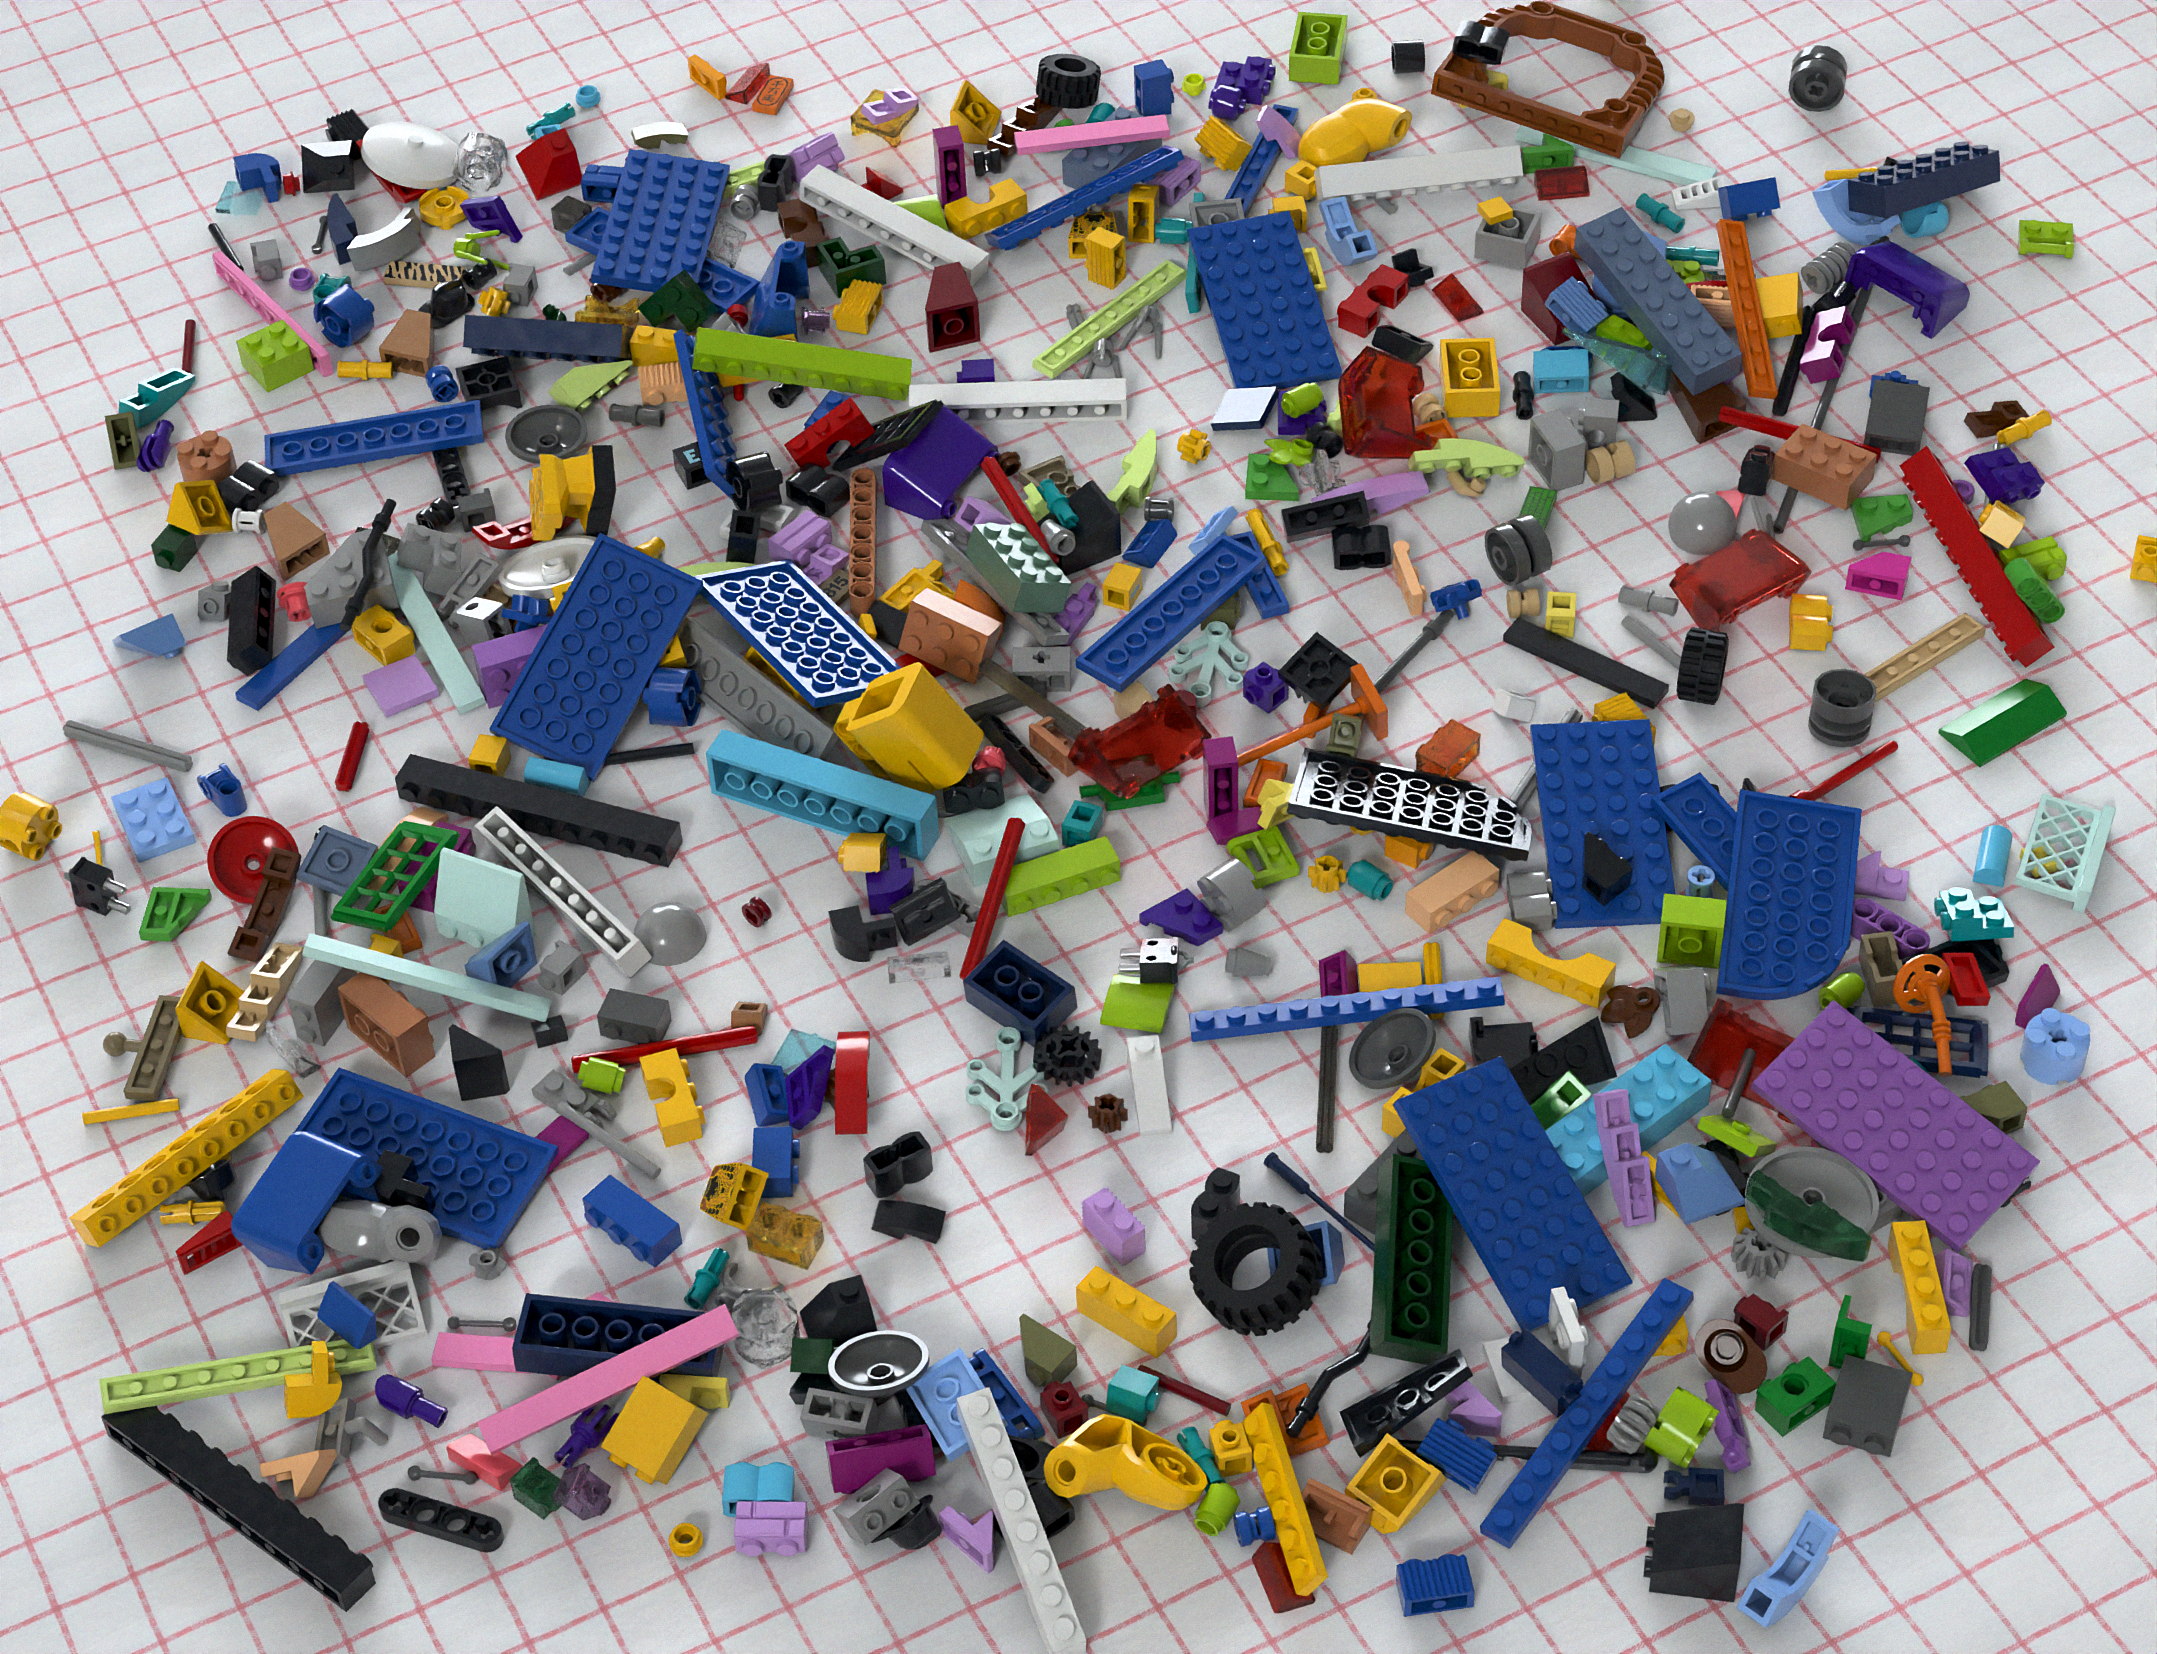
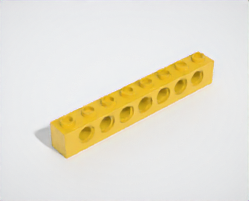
(186, 1157)

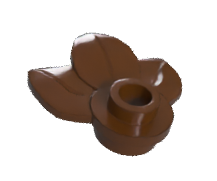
(1628, 1010)

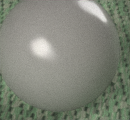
(1702, 523)
(670, 933)

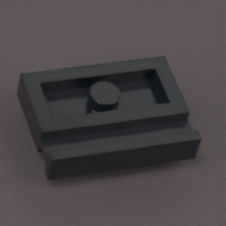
(924, 911)

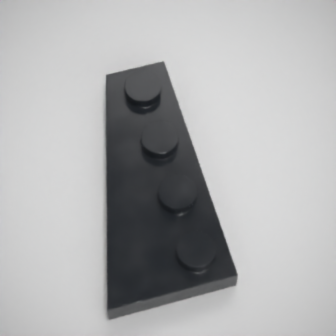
(1580, 1051)
(1403, 1401)

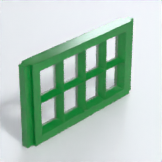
(366, 918)

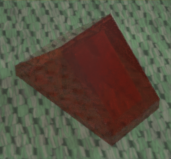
(1043, 1119)

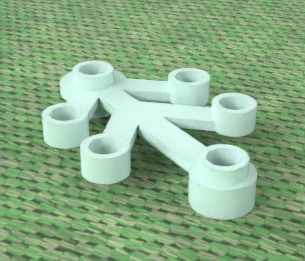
(1214, 637)
(1008, 1043)

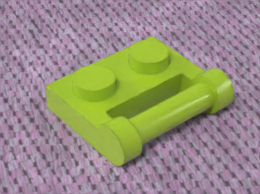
(2045, 238)
(1271, 852)

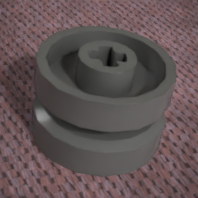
(1818, 78)
(1518, 549)

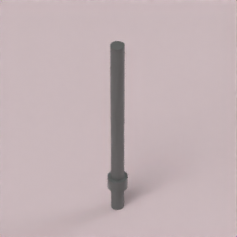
(1430, 632)

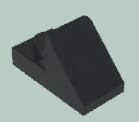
(1633, 401)

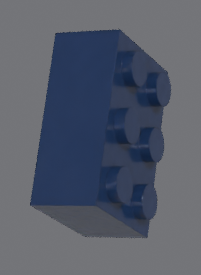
(1019, 992)

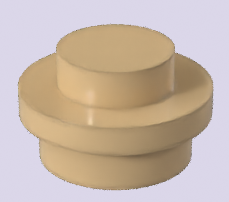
(1681, 119)

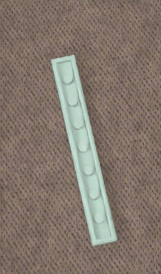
(1633, 160)
(435, 639)
(426, 977)

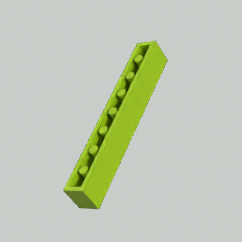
(801, 364)

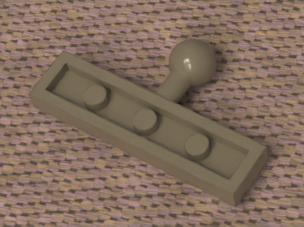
(153, 1051)

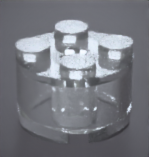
(480, 162)
(765, 1326)

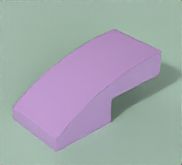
(893, 105)
(1277, 127)
(825, 563)

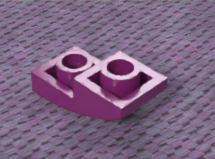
(1234, 824)

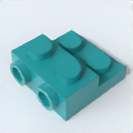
(1971, 918)

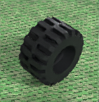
(1068, 81)
(1702, 666)

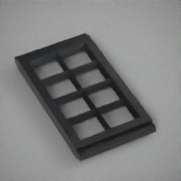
(890, 435)

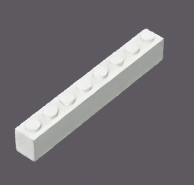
(1419, 173)
(890, 223)
(1028, 400)
(563, 892)
(1020, 1524)

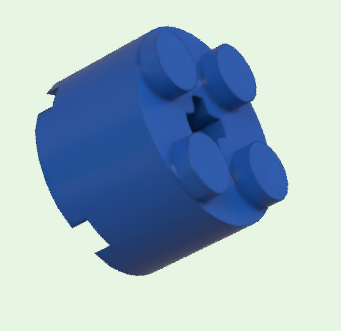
(344, 316)
(673, 697)

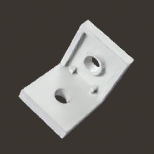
(1562, 1338)

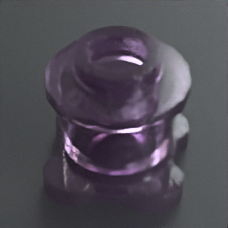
(814, 320)

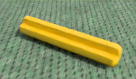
(1432, 969)

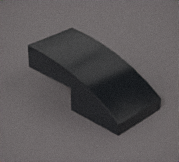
(909, 1218)

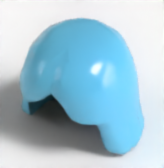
(1925, 220)

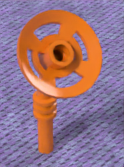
(1928, 988)

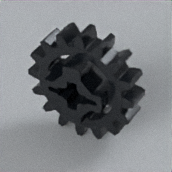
(1067, 1055)

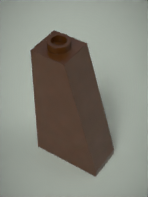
(1703, 409)

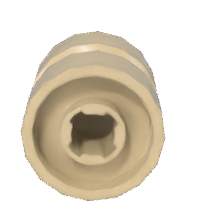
(1608, 462)

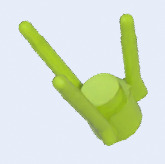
(469, 248)

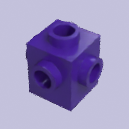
(1264, 687)

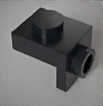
(1409, 264)

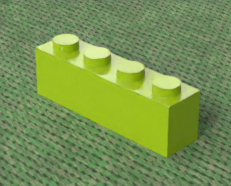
(1061, 876)

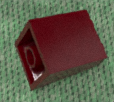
(1537, 285)
(951, 309)

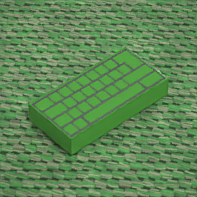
(1539, 504)

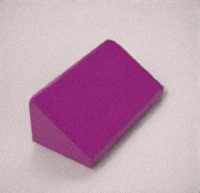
(1338, 975)
(2040, 995)
(564, 1135)

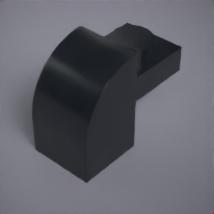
(856, 939)
(398, 1183)

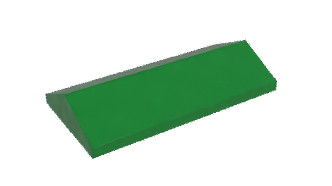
(2004, 721)

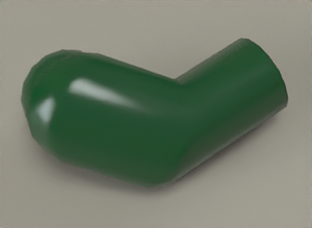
(553, 313)

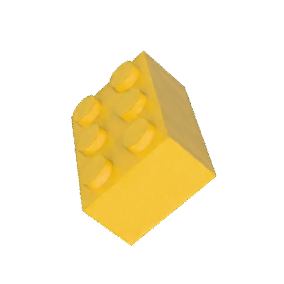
(1469, 377)

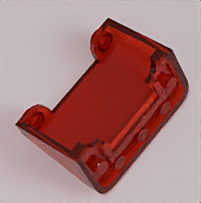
(1378, 407)
(1738, 579)
(1141, 745)
(1723, 1044)

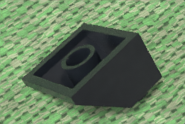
(327, 166)
(839, 1312)

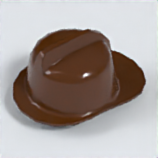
(1730, 1355)

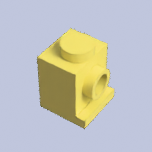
(1560, 613)

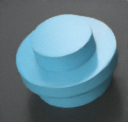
(588, 96)

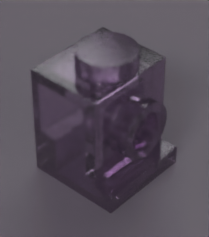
(583, 1492)

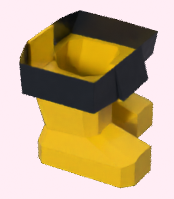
(573, 488)

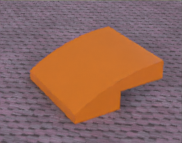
(978, 600)
(1284, 1405)

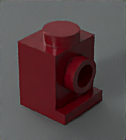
(1760, 1320)
(1063, 1408)

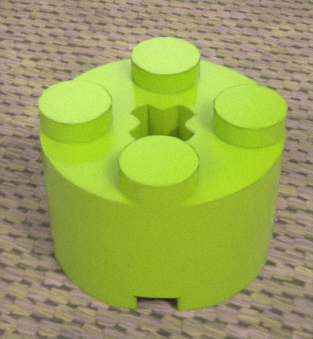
(1681, 1427)

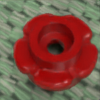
(291, 183)

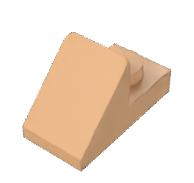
(304, 1470)

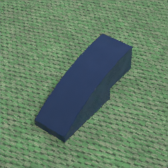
(341, 228)

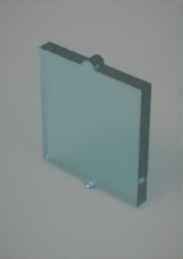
(241, 202)
(798, 1048)

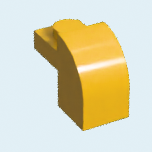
(316, 1391)

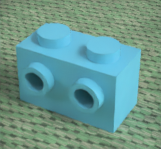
(1561, 371)

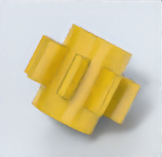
(494, 302)
(1194, 446)
(1327, 874)

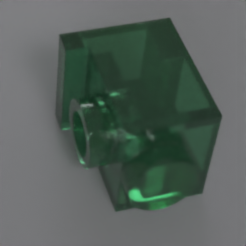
(535, 1488)

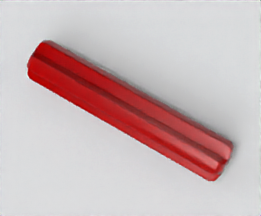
(351, 756)

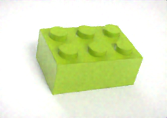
(1318, 48)

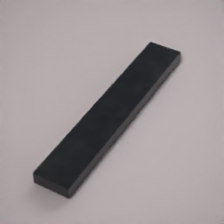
(1585, 662)

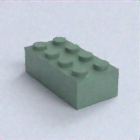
(1018, 568)

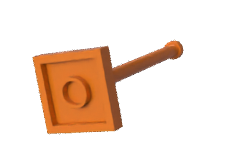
(1366, 703)

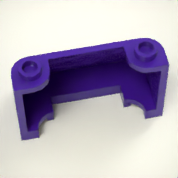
(1930, 290)
(934, 467)

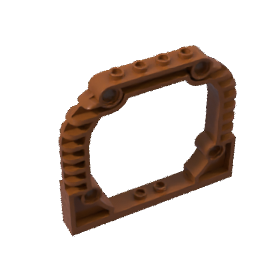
(1601, 129)

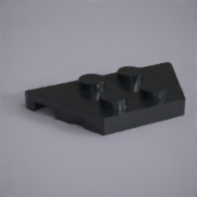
(1986, 953)

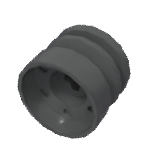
(1842, 708)

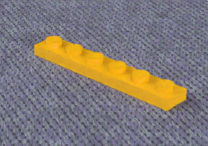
(1284, 1499)

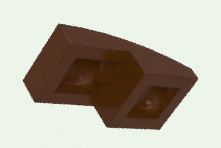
(2000, 417)

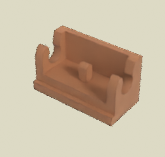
(1051, 745)
(1336, 1516)

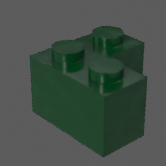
(842, 265)
(682, 298)

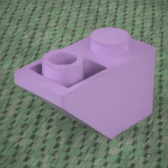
(979, 512)

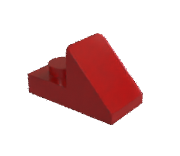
(881, 184)

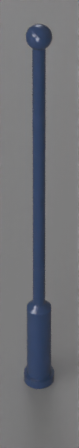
(1272, 1161)

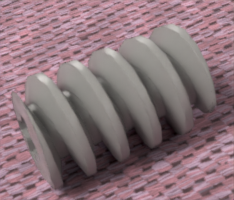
(1828, 267)

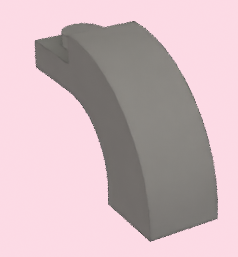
(386, 244)

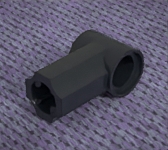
(1839, 295)

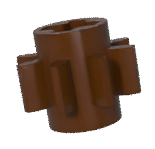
(604, 292)
(1107, 1113)

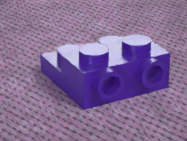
(1251, 78)
(2004, 476)

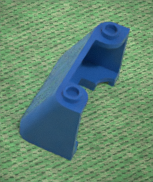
(779, 288)
(295, 1196)

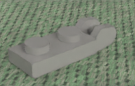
(470, 584)
(557, 1088)

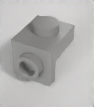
(214, 601)

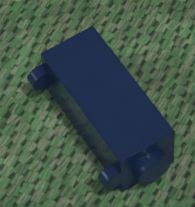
(1541, 1372)

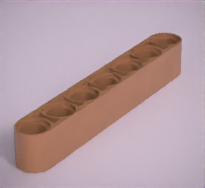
(862, 541)

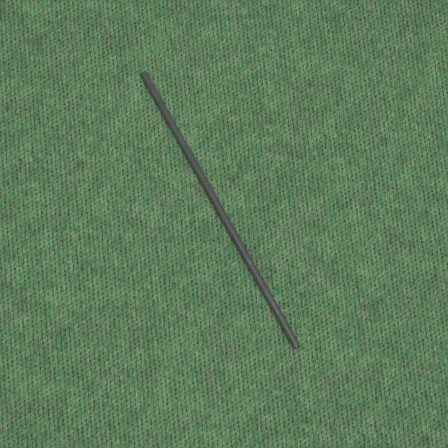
(1823, 405)

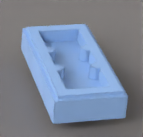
(1213, 528)

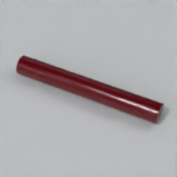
(188, 346)
(1189, 1392)

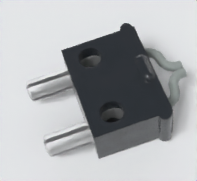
(95, 888)
(1157, 960)

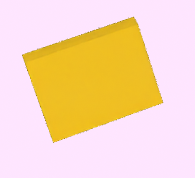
(974, 115)
(198, 508)
(208, 1005)

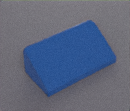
(1151, 543)
(767, 1094)
(347, 1316)

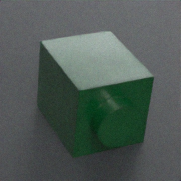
(174, 548)
(811, 1354)

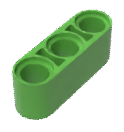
(2034, 590)

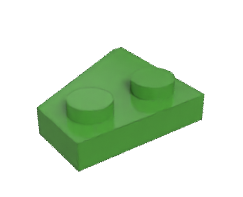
(1268, 480)
(1880, 514)
(171, 911)

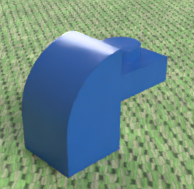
(259, 170)

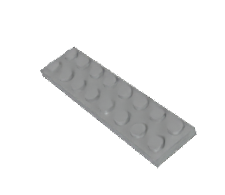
(751, 697)

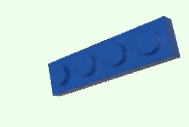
(1263, 586)

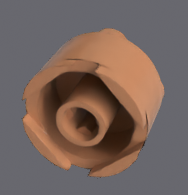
(206, 458)

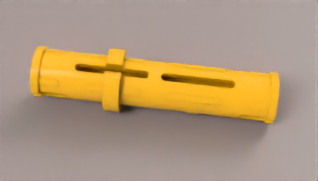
(1269, 546)

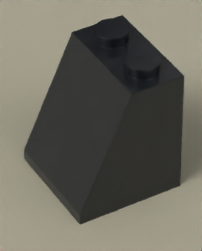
(1096, 531)
(1696, 1552)

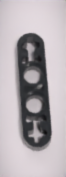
(451, 475)
(1016, 753)
(442, 1517)

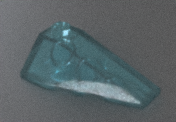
(1638, 364)

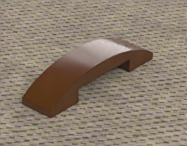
(269, 906)

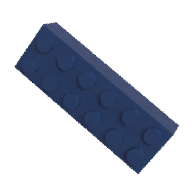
(1923, 180)
(547, 337)
(576, 1334)

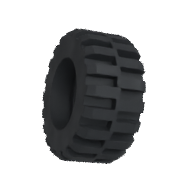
(1231, 1241)

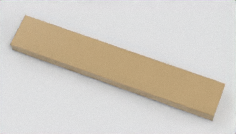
(1924, 654)

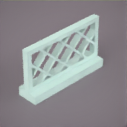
(2087, 863)

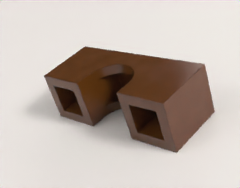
(801, 224)

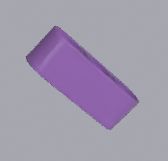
(1873, 918)

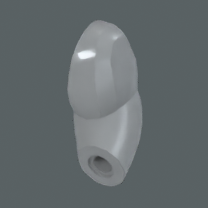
(381, 1231)

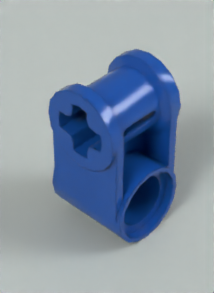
(224, 791)

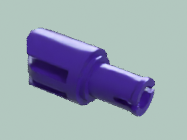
(156, 447)
(408, 1400)
(584, 1435)

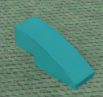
(156, 395)

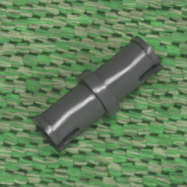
(636, 415)

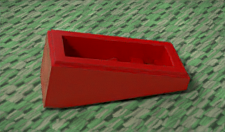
(208, 1244)

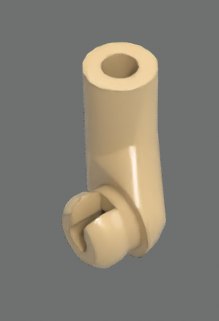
(1466, 488)

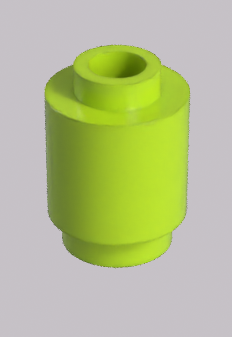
(1301, 399)
(1843, 989)
(601, 1075)
(1216, 1509)

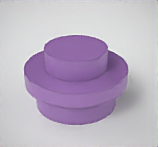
(301, 279)

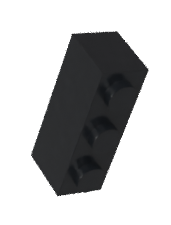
(1324, 516)

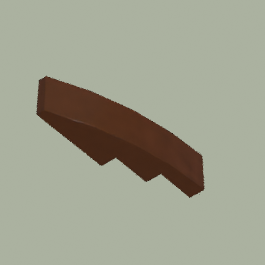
(1029, 116)

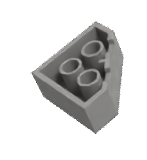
(340, 577)

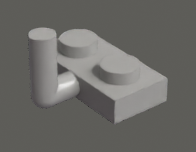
(339, 1424)

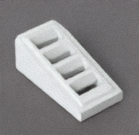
(1699, 194)

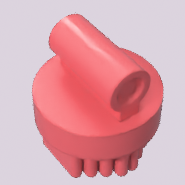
(990, 757)

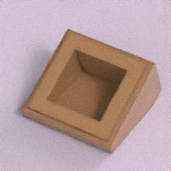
(749, 1014)

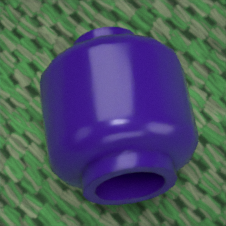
(1226, 102)

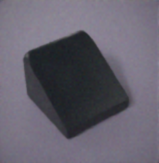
(549, 1032)

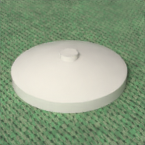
(410, 155)
(544, 566)

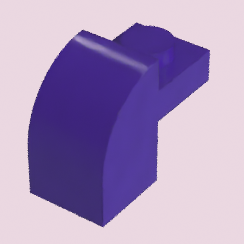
(889, 885)

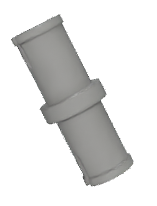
(1648, 600)

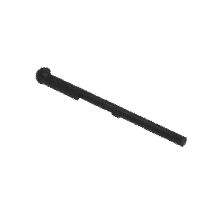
(1587, 1460)

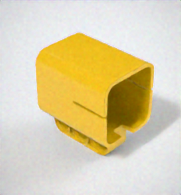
(910, 730)

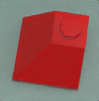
(550, 164)

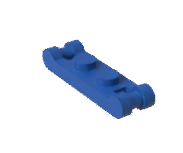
(1006, 1398)

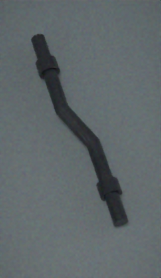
(356, 603)
(1309, 1405)

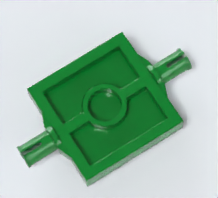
(1148, 794)

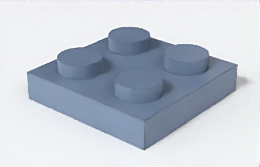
(335, 860)

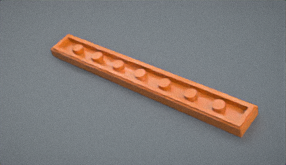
(1746, 309)

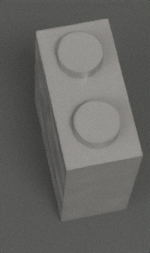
(317, 1003)

